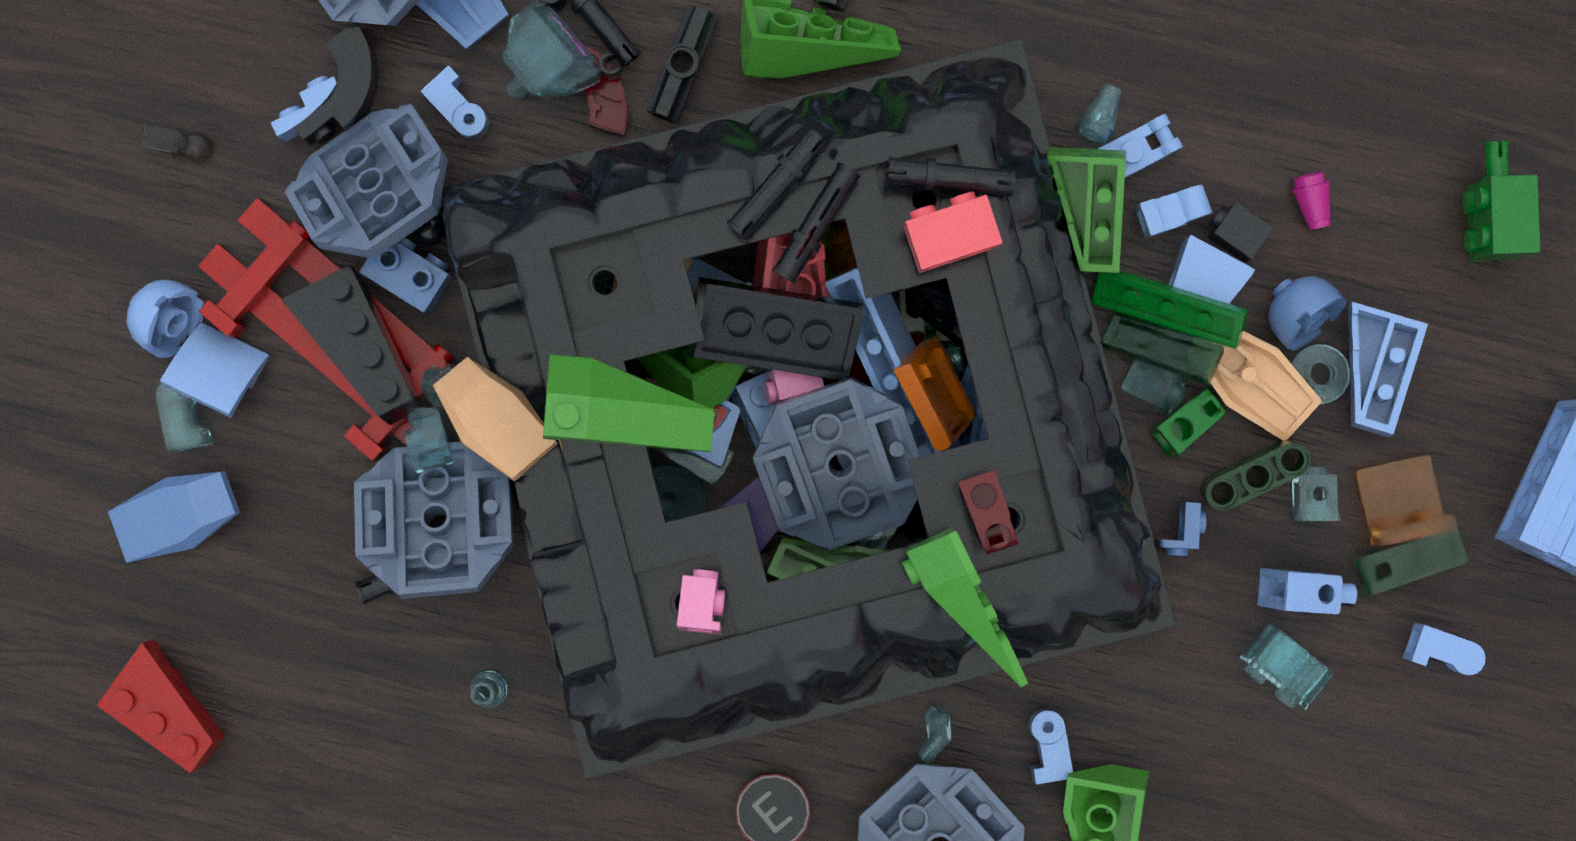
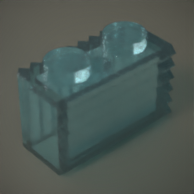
(1286, 667)

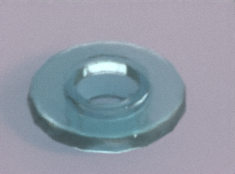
(1335, 362)

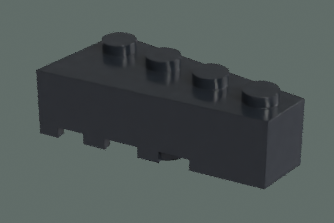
(353, 335)

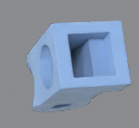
(464, 116)
(1172, 211)
(1457, 653)
(1052, 746)

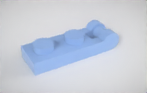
(1138, 150)

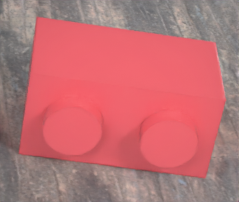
(952, 232)

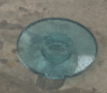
(688, 490)

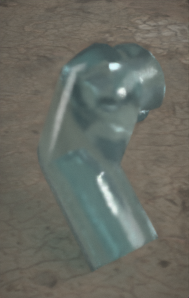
(938, 731)

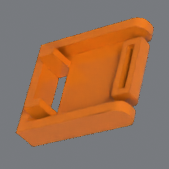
(935, 393)

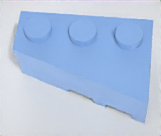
(1380, 365)

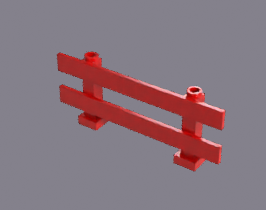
(250, 291)

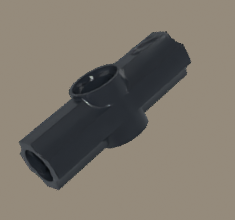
(691, 42)

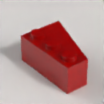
(161, 709)

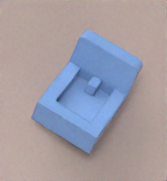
(1190, 526)

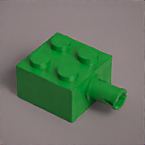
(1501, 211)

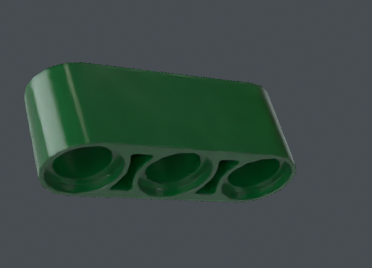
(1273, 477)

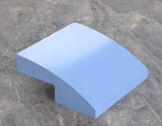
(214, 369)

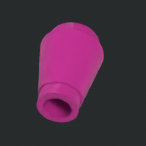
(1313, 198)

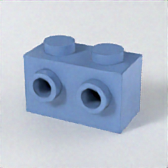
(409, 275)

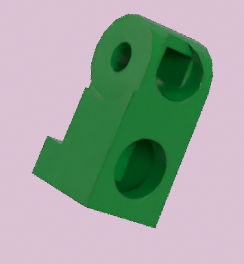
(1187, 423)

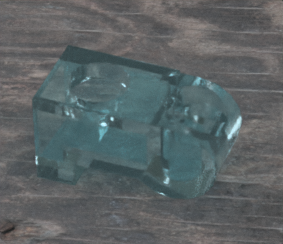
(180, 421)

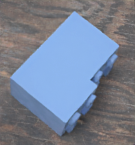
(1544, 505)

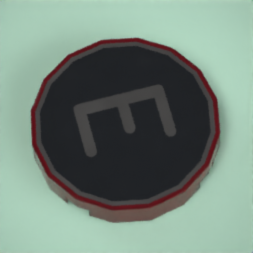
(772, 808)

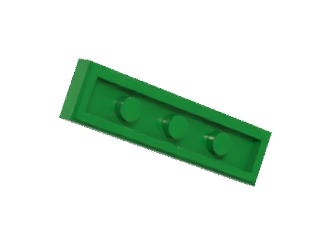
(1170, 307)

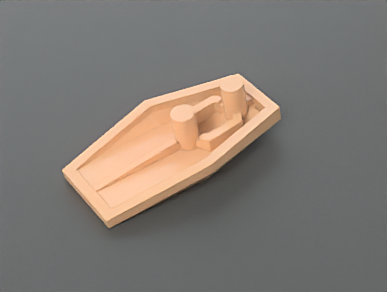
(1264, 386)
(493, 418)

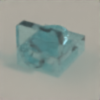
(1154, 386)

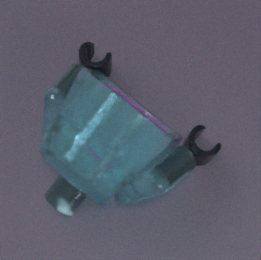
(549, 55)

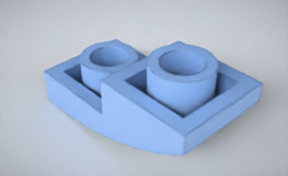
(315, 96)

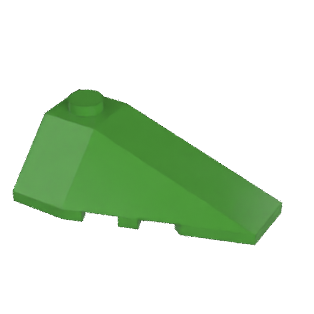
(795, 42)

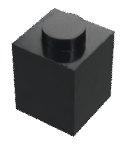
(1239, 231)

